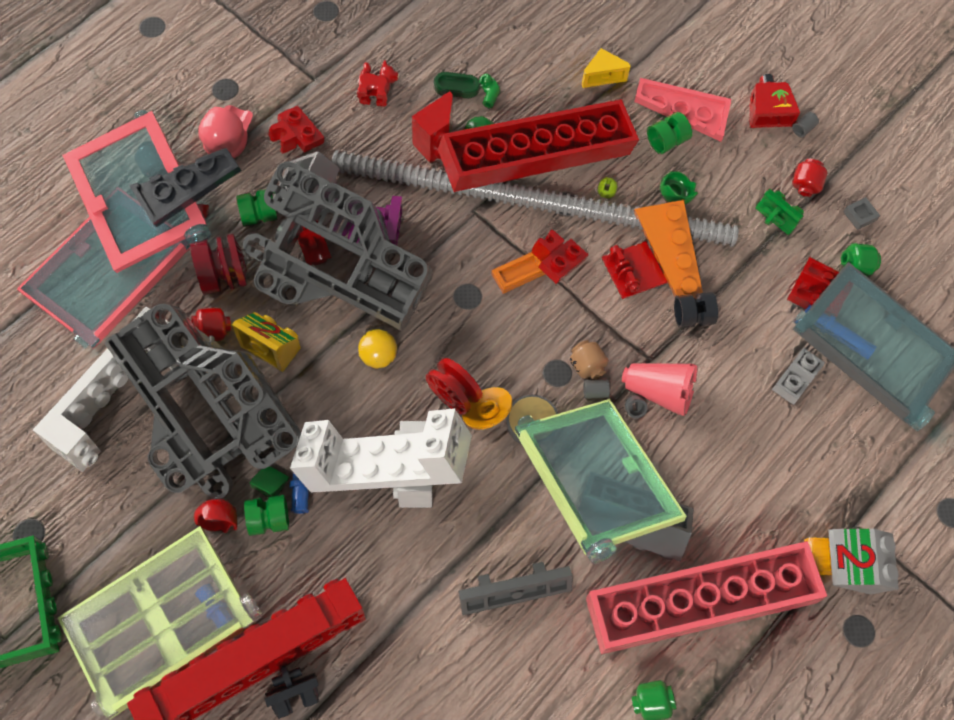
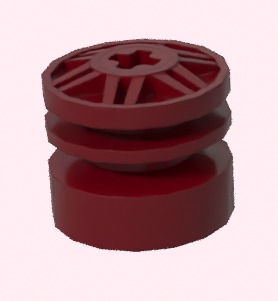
(218, 264)

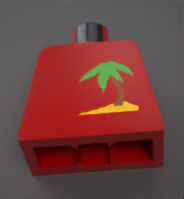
(772, 104)

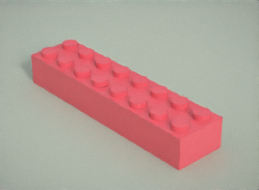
(704, 597)

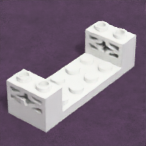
(74, 411)
(404, 460)

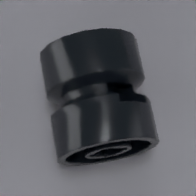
(700, 310)

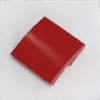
(811, 283)

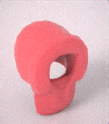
(225, 129)

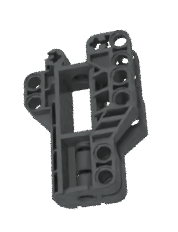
(374, 247)
(171, 427)

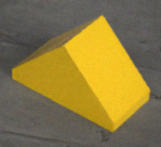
(605, 70)

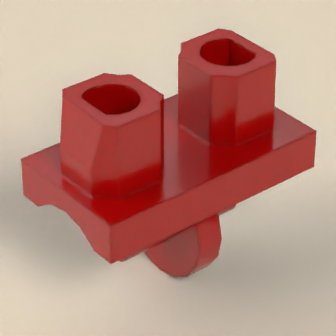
(313, 247)

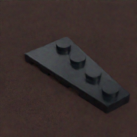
(173, 192)

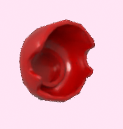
(216, 515)

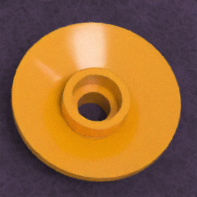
(490, 409)

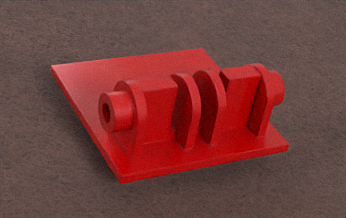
(633, 269)

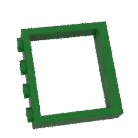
(46, 604)

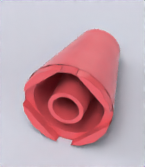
(663, 383)

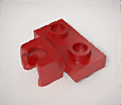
(295, 129)
(558, 258)

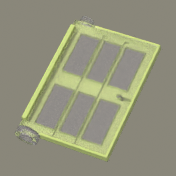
(156, 621)

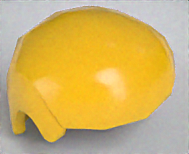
(377, 348)

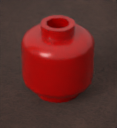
(809, 177)
(212, 322)

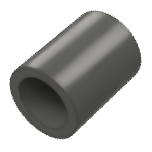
(805, 124)
(596, 388)

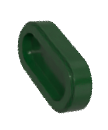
(458, 84)

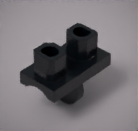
(279, 697)

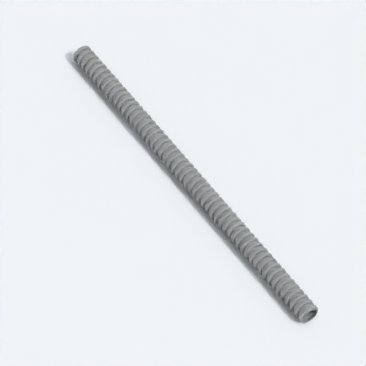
(521, 196)

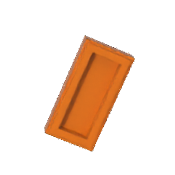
(517, 272)

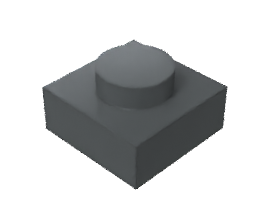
(861, 213)

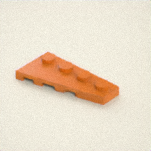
(671, 240)

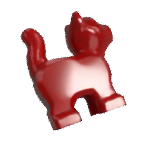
(376, 85)

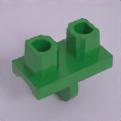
(779, 212)

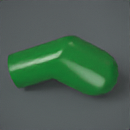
(491, 89)

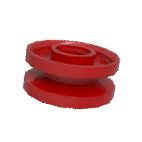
(454, 386)

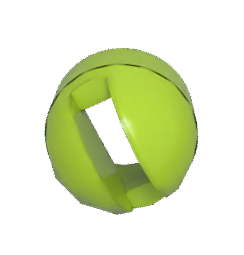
(612, 189)

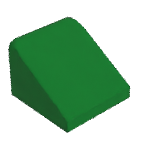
(269, 481)

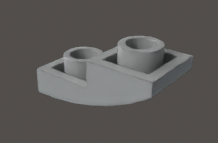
(798, 376)

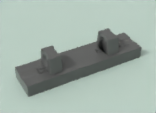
(515, 590)

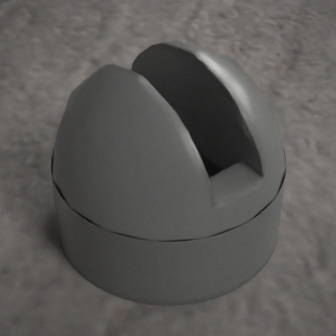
(640, 404)

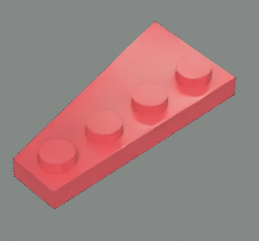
(703, 110)

